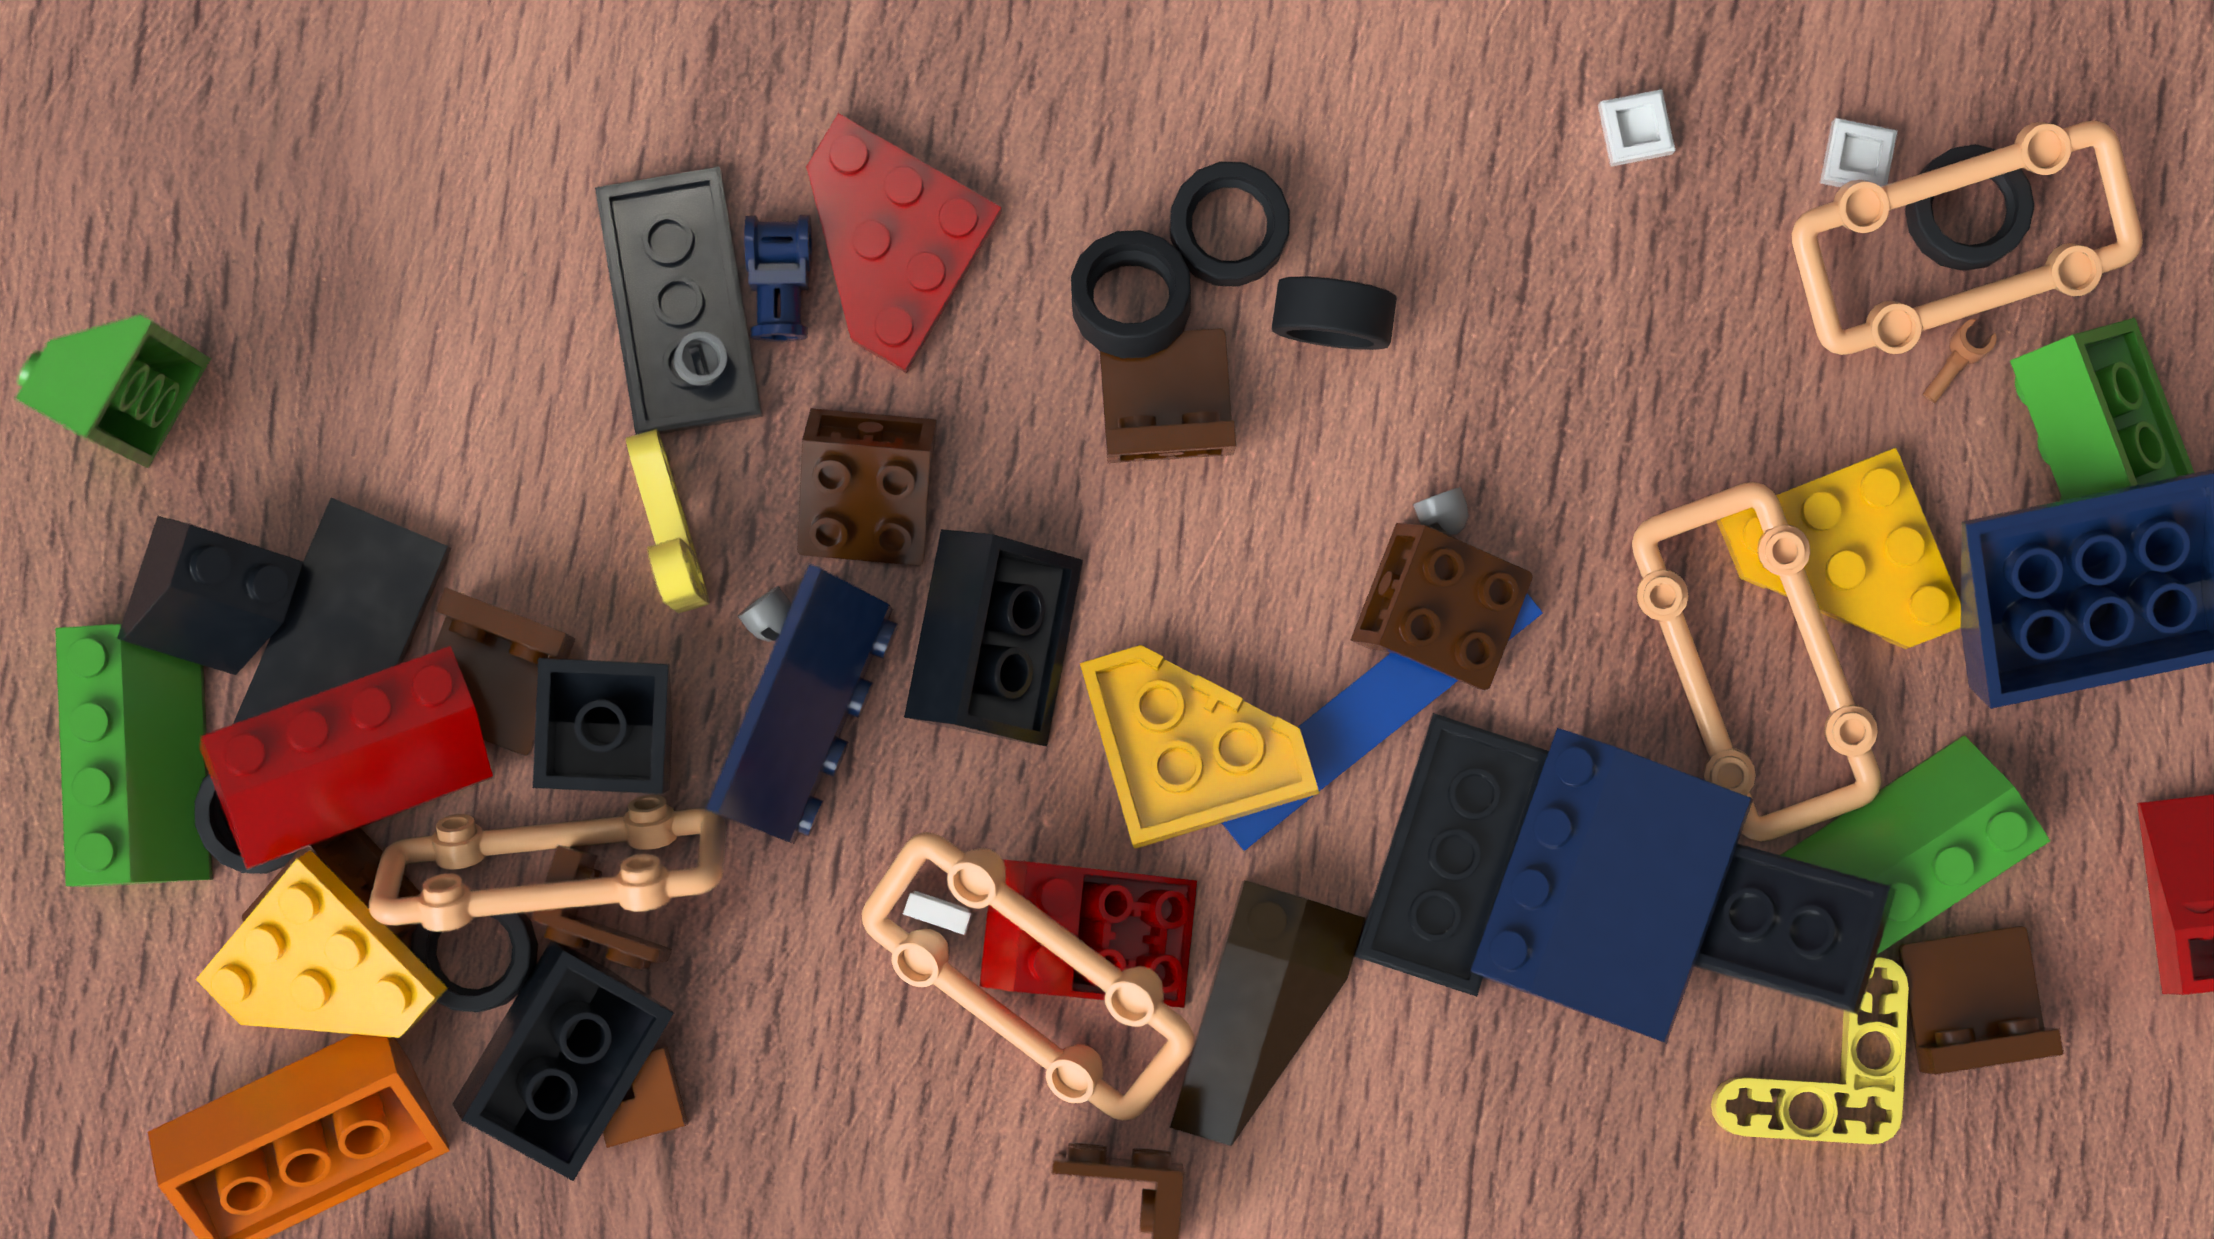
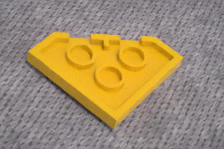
(1868, 553)
(1189, 748)
(319, 962)

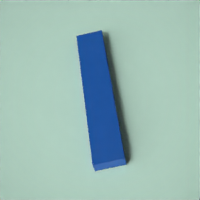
(1359, 722)

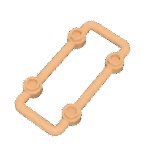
(2068, 269)
(1783, 552)
(462, 843)
(1130, 996)

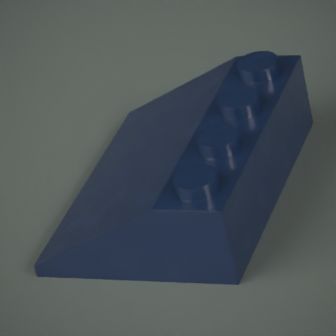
(2089, 590)
(803, 706)
(1611, 885)

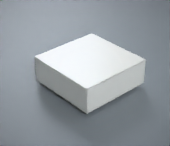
(1636, 127)
(1857, 153)
(938, 912)

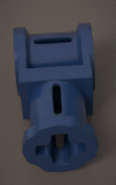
(778, 263)

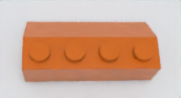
(297, 1140)

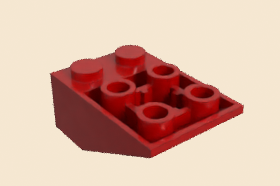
(2181, 889)
(1115, 913)

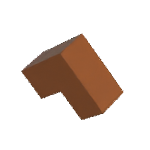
(655, 1106)

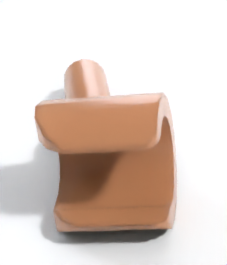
(1961, 355)

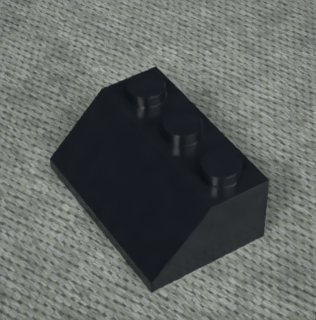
(993, 637)
(562, 1060)

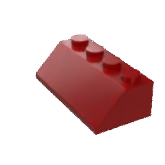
(347, 757)

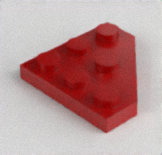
(893, 237)

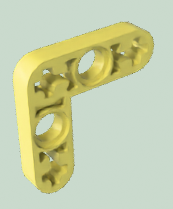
(674, 554)
(1855, 1080)

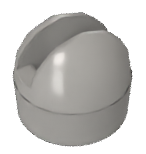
(712, 355)
(1444, 511)
(766, 615)

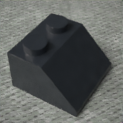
(207, 596)
(603, 726)

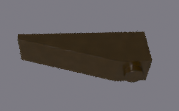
(1267, 994)

